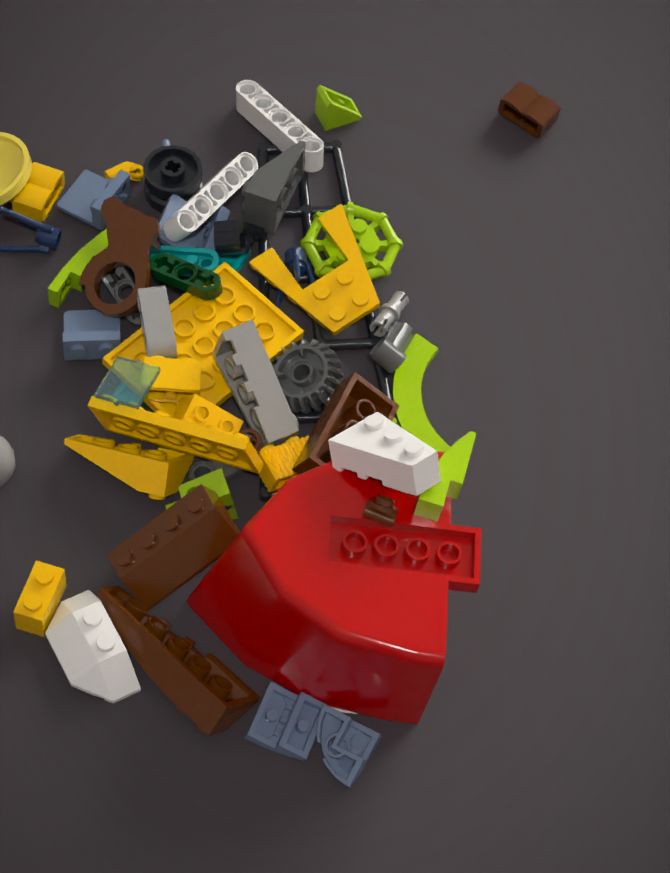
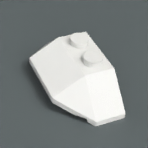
(91, 649)

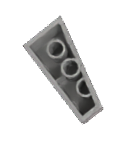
(254, 383)

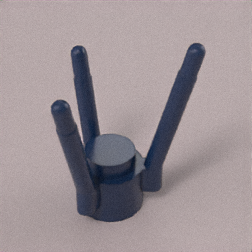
(46, 235)
(297, 264)

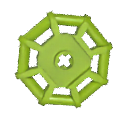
(366, 240)

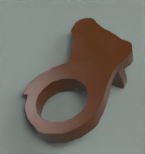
(130, 241)

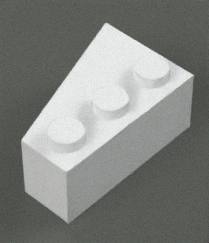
(387, 453)

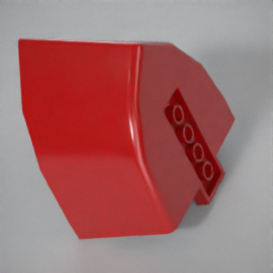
(340, 598)

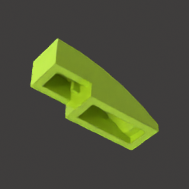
(452, 472)

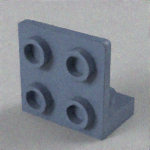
(88, 193)

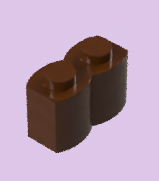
(529, 109)

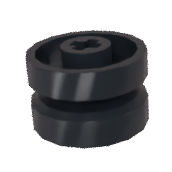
(171, 172)

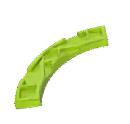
(408, 395)

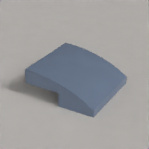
(285, 722)

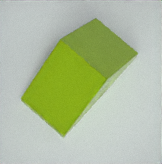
(334, 108)

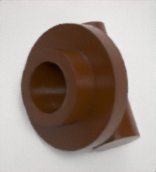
(381, 510)

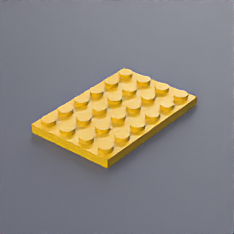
(200, 324)

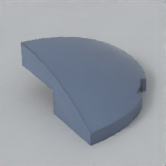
(345, 744)

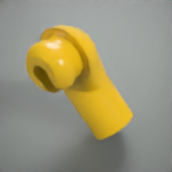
(135, 170)

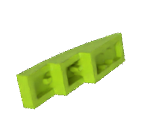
(71, 273)

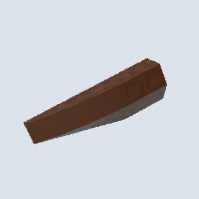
(193, 682)

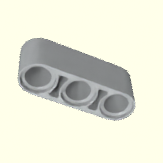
(156, 322)

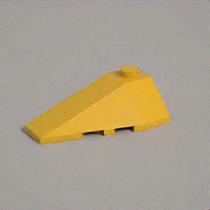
(147, 471)

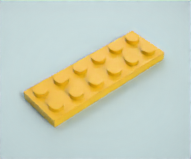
(177, 434)

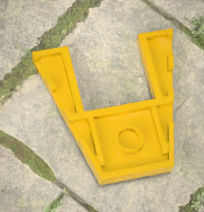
(337, 297)

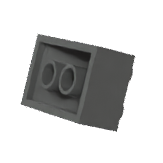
(273, 188)

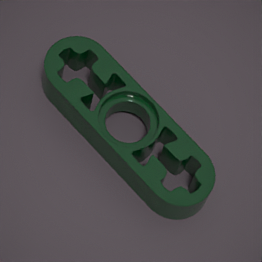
(192, 285)

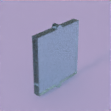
(127, 382)

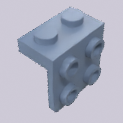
(202, 237)
(89, 334)

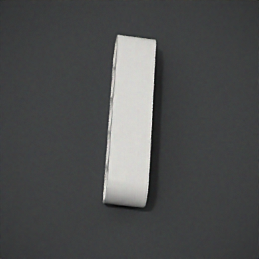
(277, 123)
(210, 197)

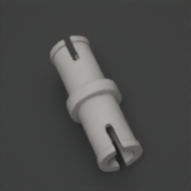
(389, 313)

